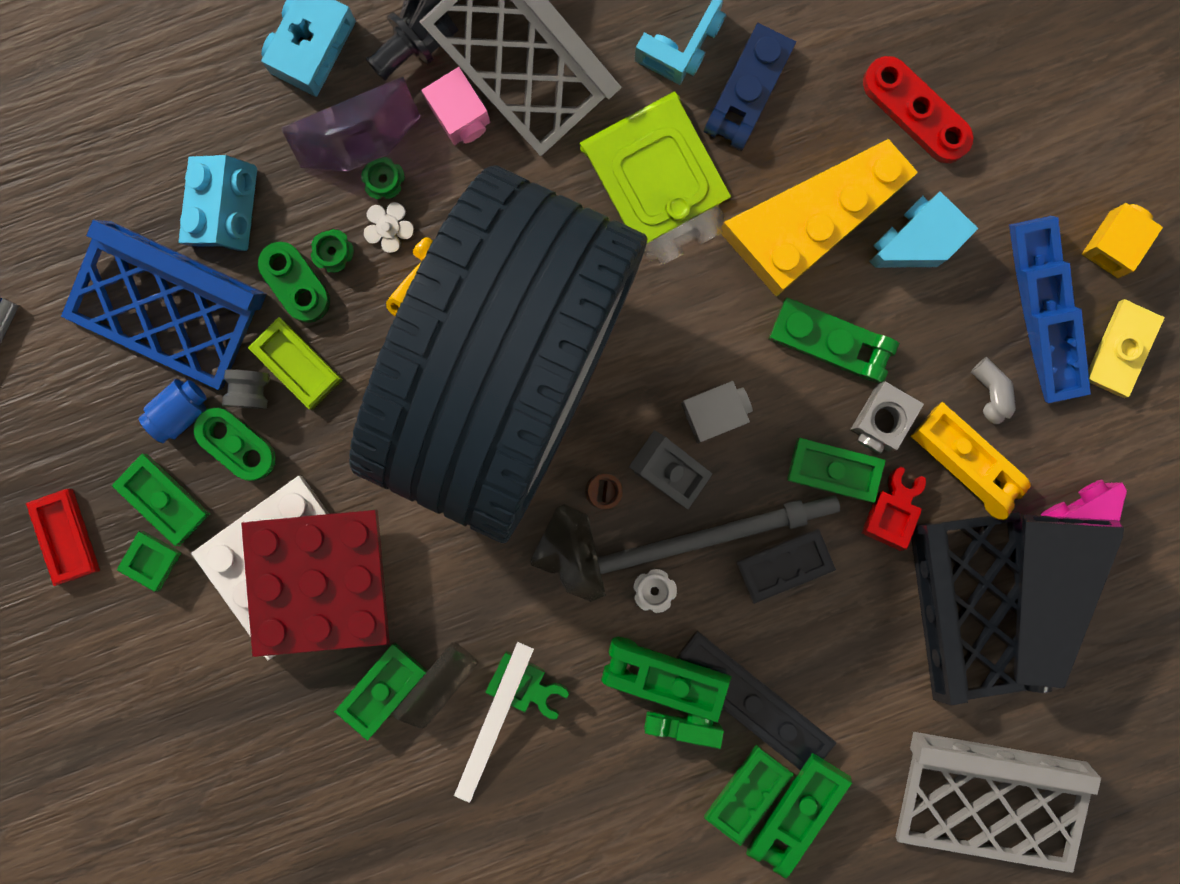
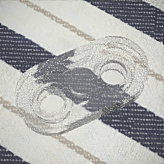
(702, 227)

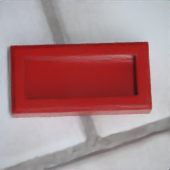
(62, 537)

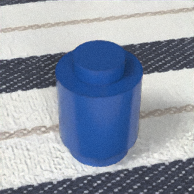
(173, 410)

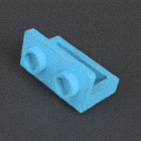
(218, 202)

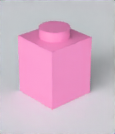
(457, 107)

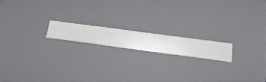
(493, 722)

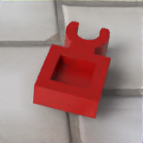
(892, 514)

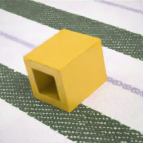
(1123, 239)

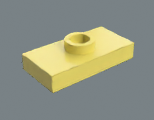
(1124, 348)

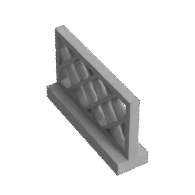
(558, 36)
(1012, 768)

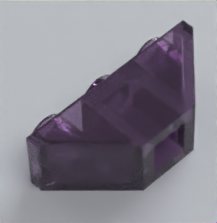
(354, 129)

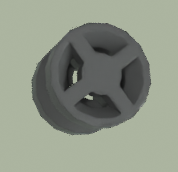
(245, 389)

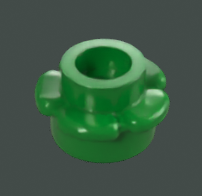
(372, 173)
(321, 245)

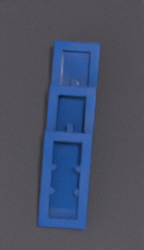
(1049, 309)

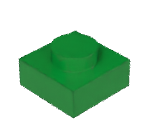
(149, 561)

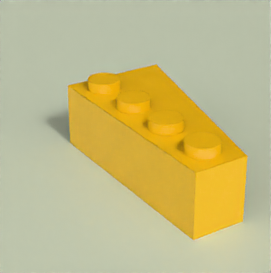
(806, 221)

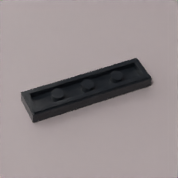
(760, 707)

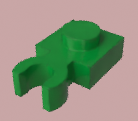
(529, 688)
(685, 729)

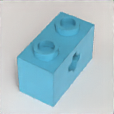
(311, 61)

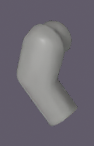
(1000, 389)

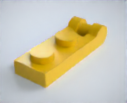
(972, 460)

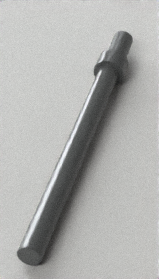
(792, 515)

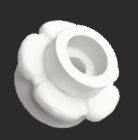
(659, 602)

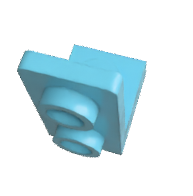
(663, 56)

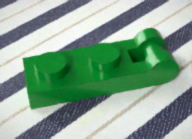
(832, 340)
(666, 679)
(800, 815)

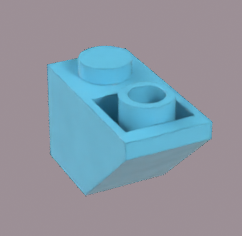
(928, 239)

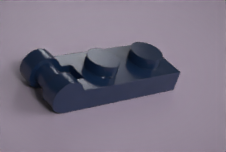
(750, 85)

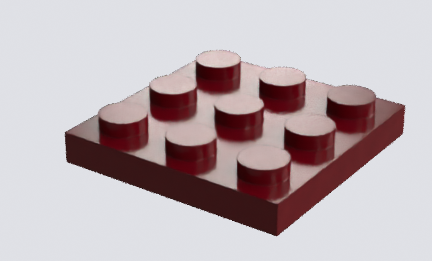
(315, 583)

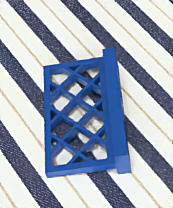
(177, 269)

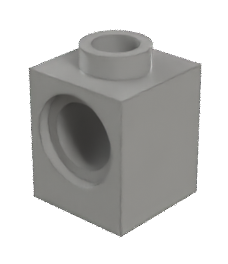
(899, 404)
(717, 411)

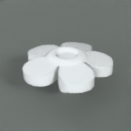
(388, 226)

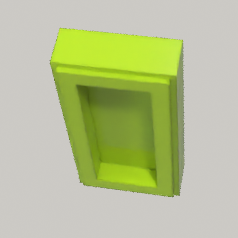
(295, 363)

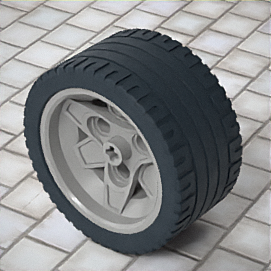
(493, 351)

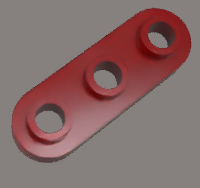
(926, 128)

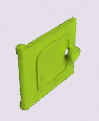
(655, 161)

